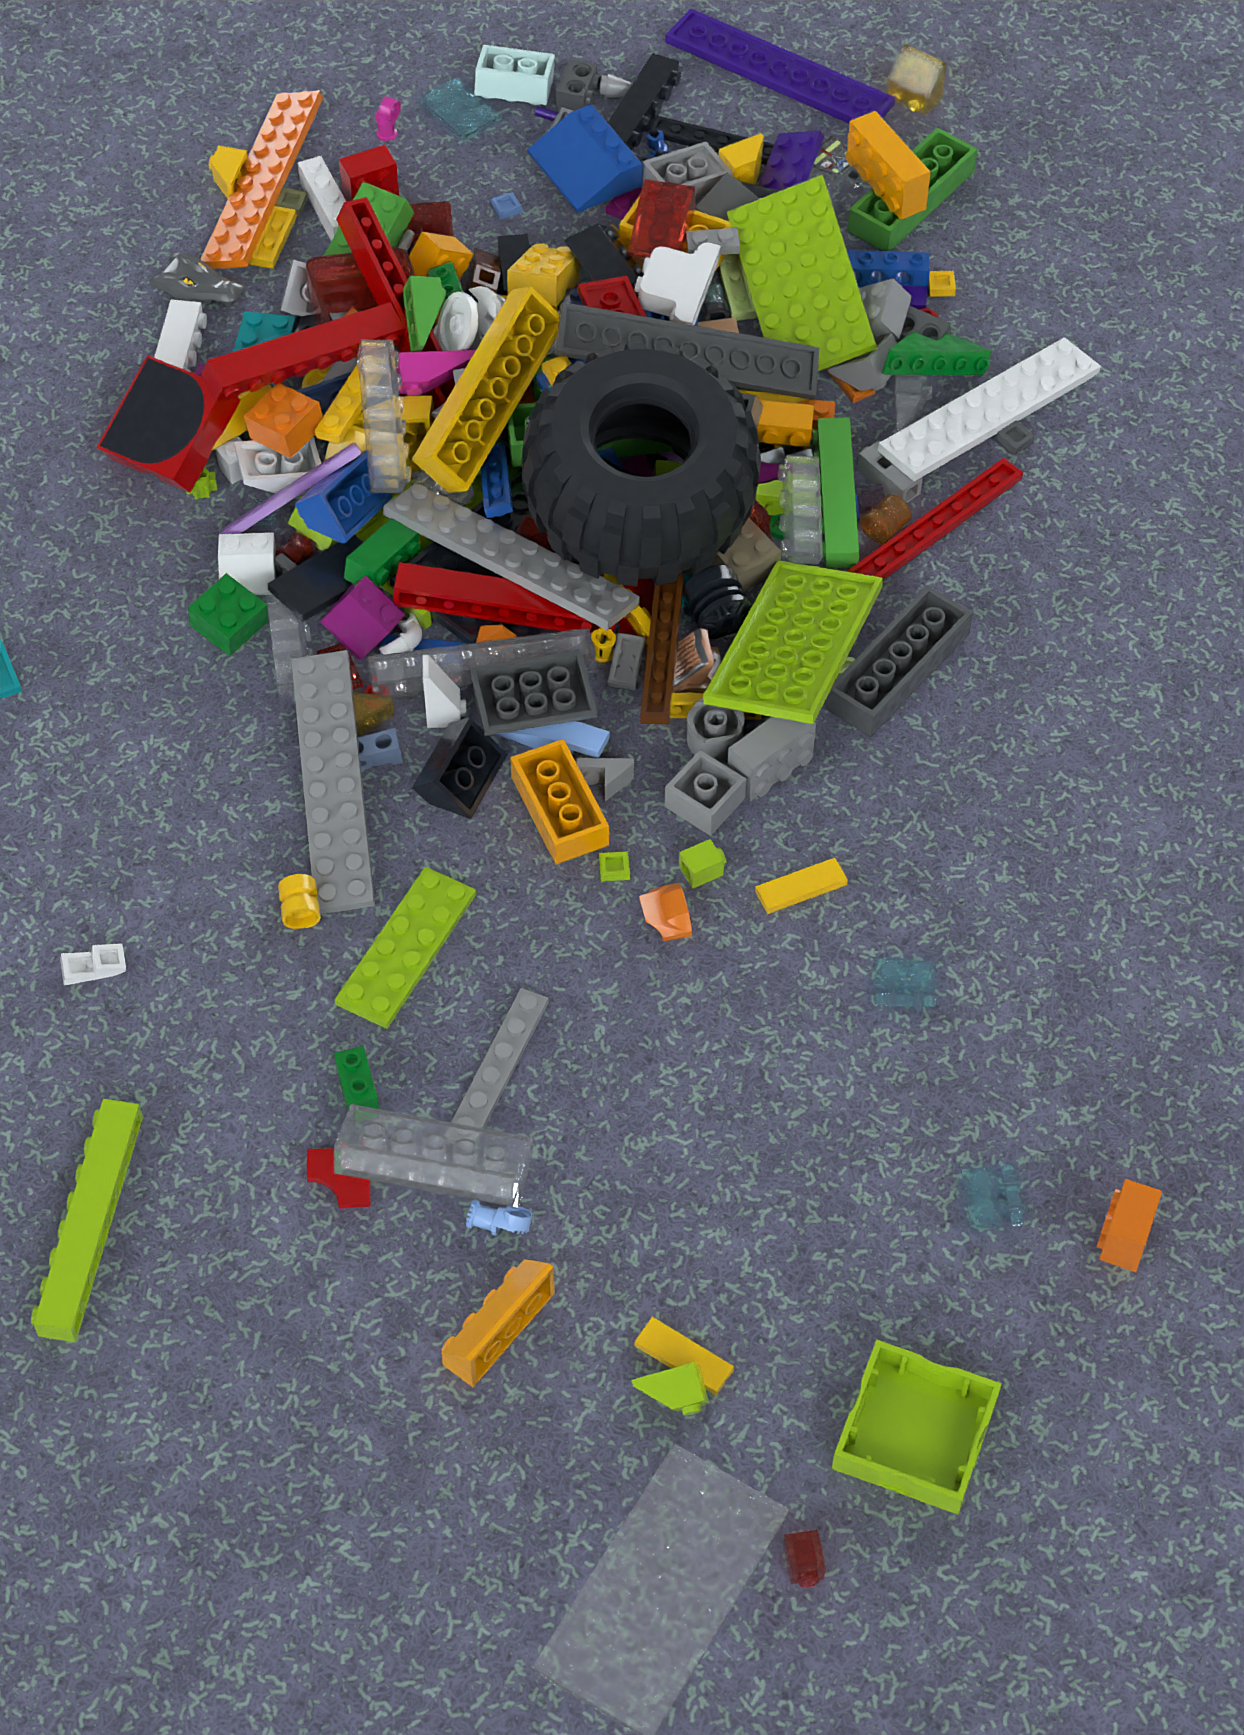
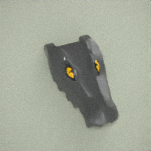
(195, 280)

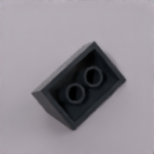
(604, 254)
(460, 769)

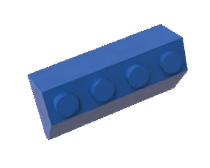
(342, 501)

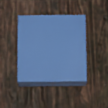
(506, 205)

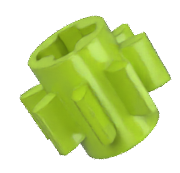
(205, 485)

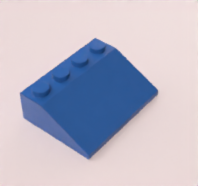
(586, 159)

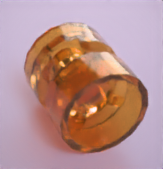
(887, 518)

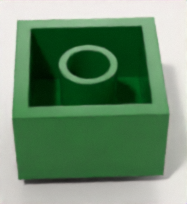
(228, 614)

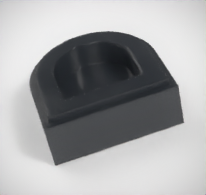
(715, 311)

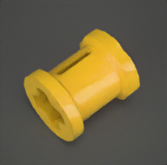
(607, 647)

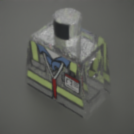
(833, 165)

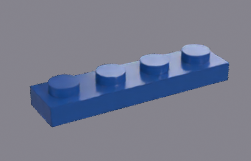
(496, 482)

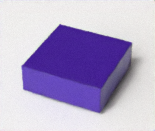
(918, 295)

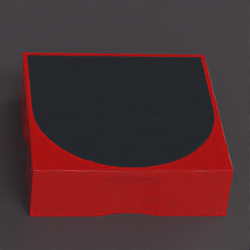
(167, 424)

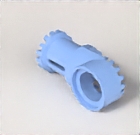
(493, 1219)

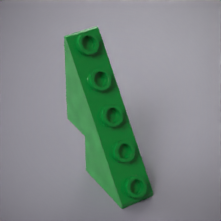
(926, 356)

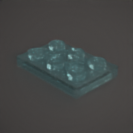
(459, 109)

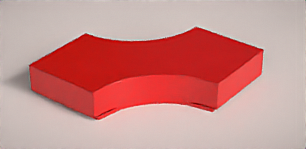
(349, 1190)

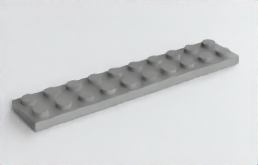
(511, 556)
(332, 782)

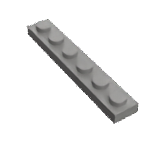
(501, 1059)

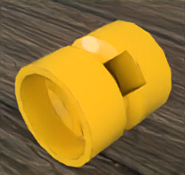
(299, 901)

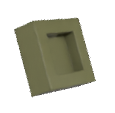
(292, 199)

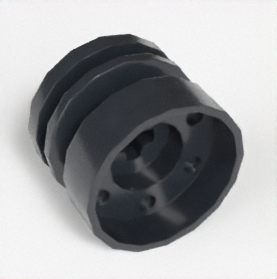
(717, 601)

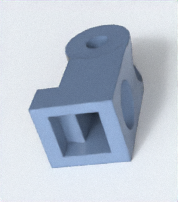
(379, 749)

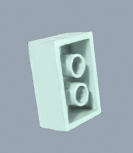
(514, 75)

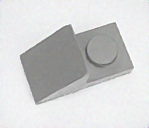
(611, 771)

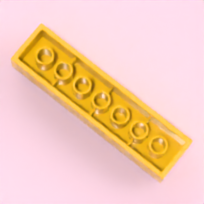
(488, 390)

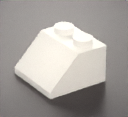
(248, 559)

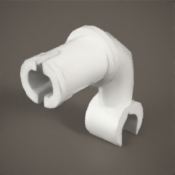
(408, 639)

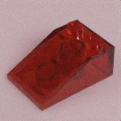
(662, 217)

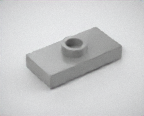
(626, 661)

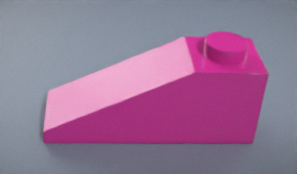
(427, 370)

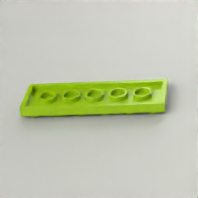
(405, 947)

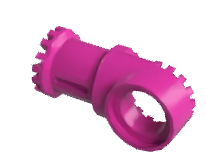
(387, 118)

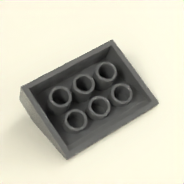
(532, 692)

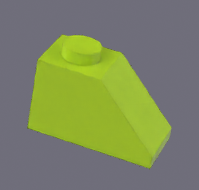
(677, 1388)

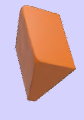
(494, 632)

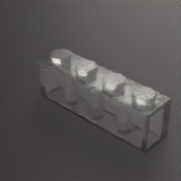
(801, 510)
(288, 642)

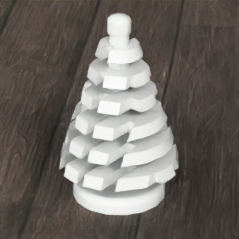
(465, 321)

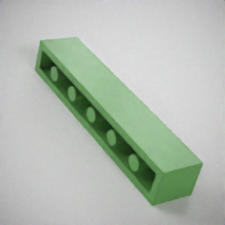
(837, 492)

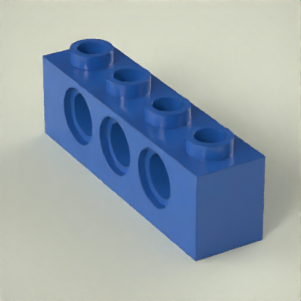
(879, 266)

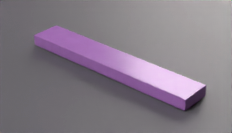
(292, 490)

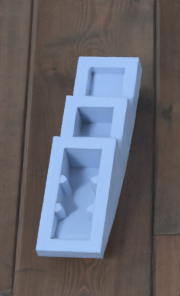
(577, 735)

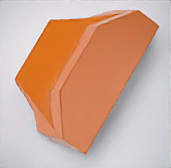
(667, 911)

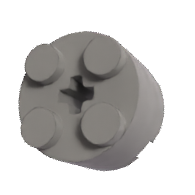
(713, 729)

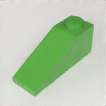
(422, 304)

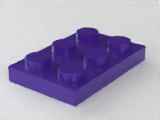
(791, 159)

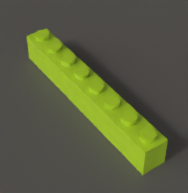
(87, 1221)

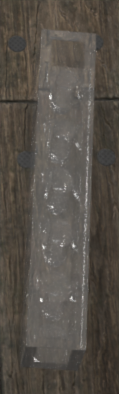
(382, 416)

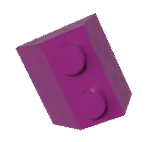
(362, 617)

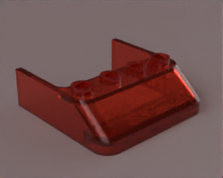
(339, 284)

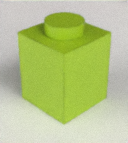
(702, 863)

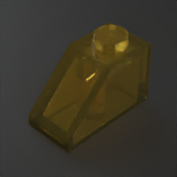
(371, 710)

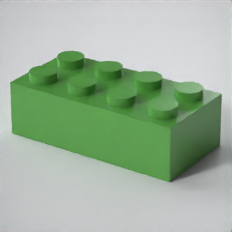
(391, 210)

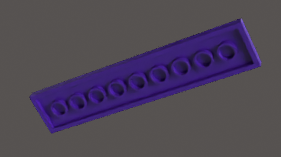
(776, 68)

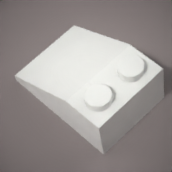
(271, 470)

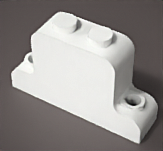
(677, 281)

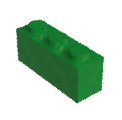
(382, 553)

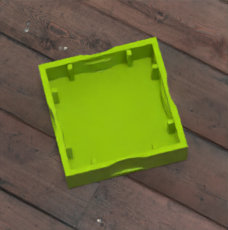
(916, 1427)

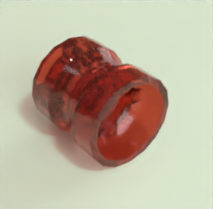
(297, 548)

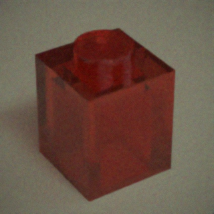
(804, 1558)

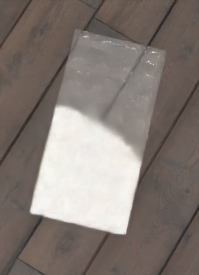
(661, 1592)

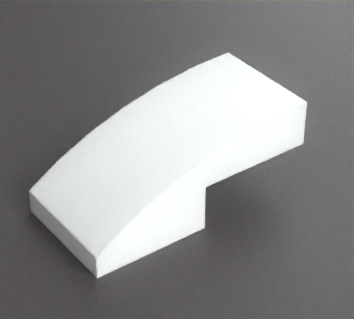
(100, 963)

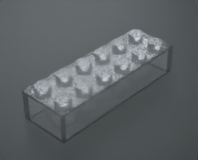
(433, 1155)

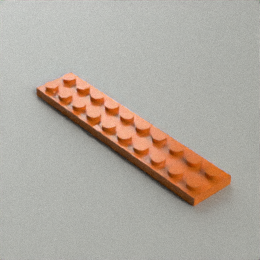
(261, 180)

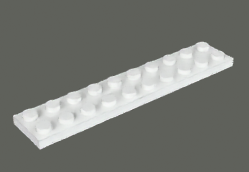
(988, 409)

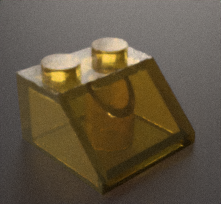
(916, 80)

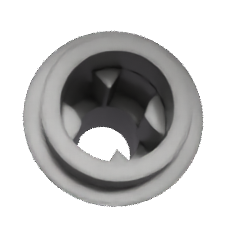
(613, 86)

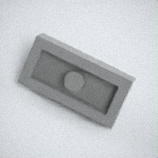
(726, 238)

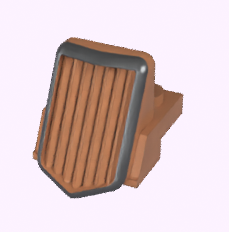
(695, 663)

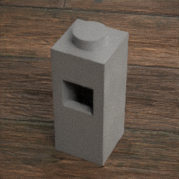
(882, 471)

